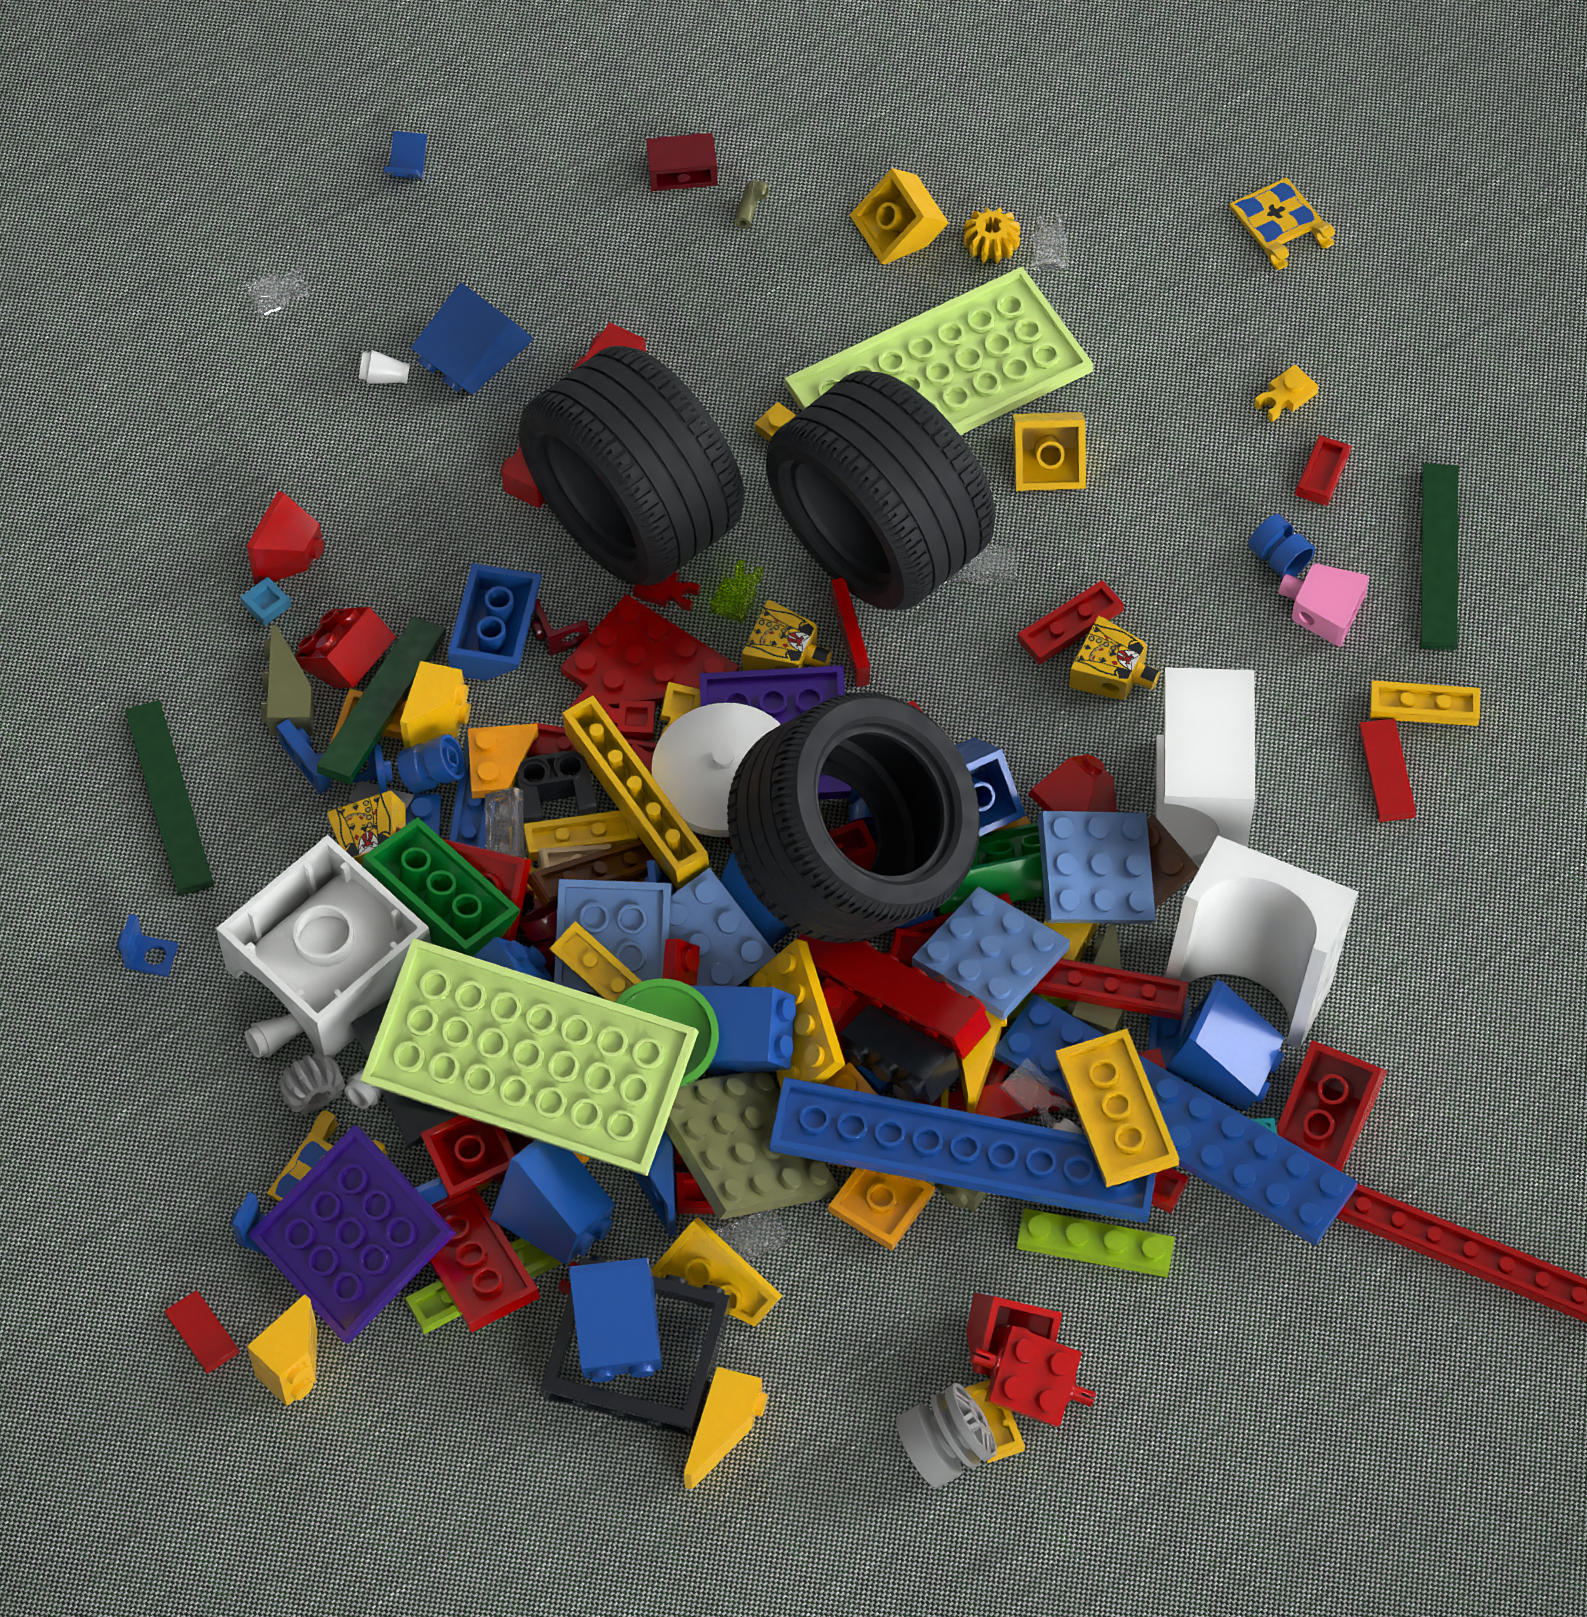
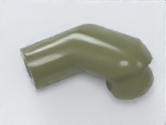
(746, 209)

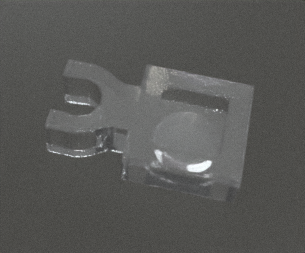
(1049, 246)
(273, 294)
(1030, 1088)

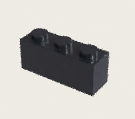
(899, 1054)

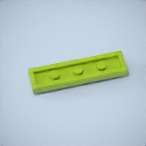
(1095, 1242)
(435, 1308)

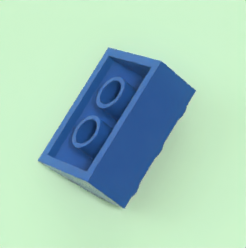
(493, 621)

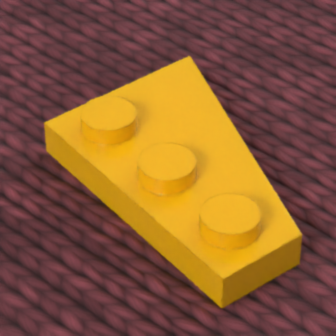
(707, 1259)

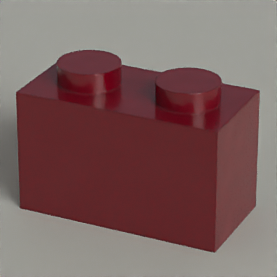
(681, 161)

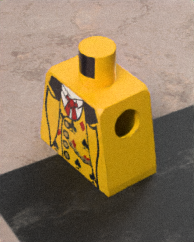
(783, 641)
(1111, 662)
(367, 823)

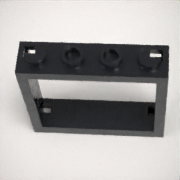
(631, 1408)

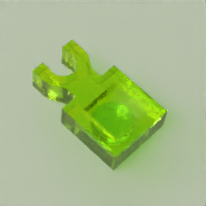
(737, 595)

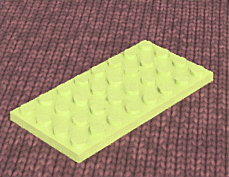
(966, 355)
(530, 1056)

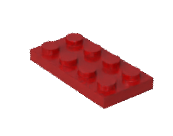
(480, 1264)

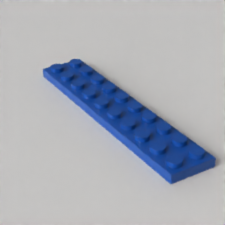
(1208, 1135)
(951, 1149)

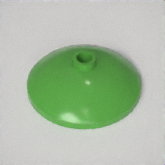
(683, 1005)

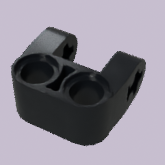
(555, 784)

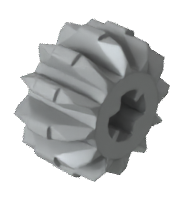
(311, 1083)

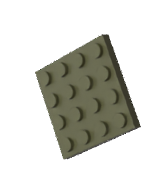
(725, 1139)

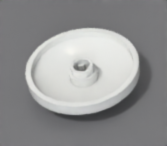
(700, 758)

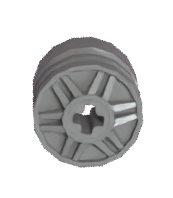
(945, 1437)

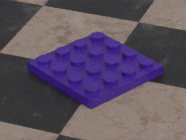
(782, 696)
(351, 1234)

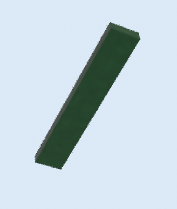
(1439, 557)
(380, 701)
(169, 798)

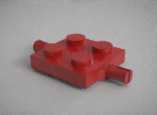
(1033, 1376)

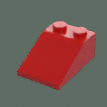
(1330, 1103)

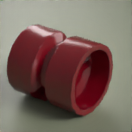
(541, 928)

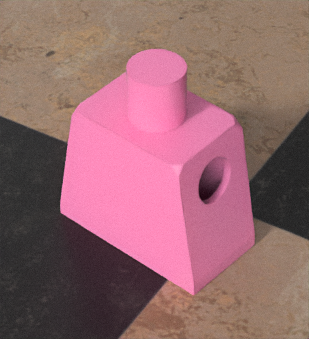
(1326, 600)

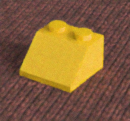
(898, 216)
(1049, 451)
(434, 704)
(287, 1353)

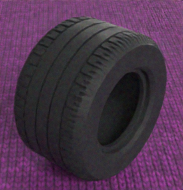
(632, 465)
(881, 489)
(913, 789)

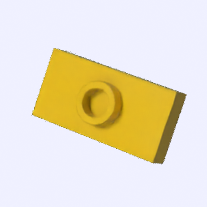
(1000, 1422)

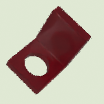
(554, 639)

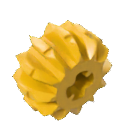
(991, 235)

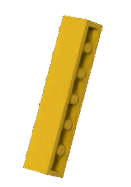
(635, 792)

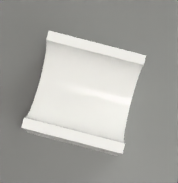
(1206, 758)
(1266, 925)
(323, 942)

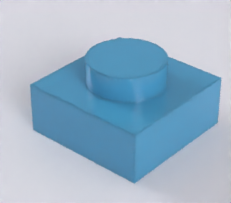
(266, 601)

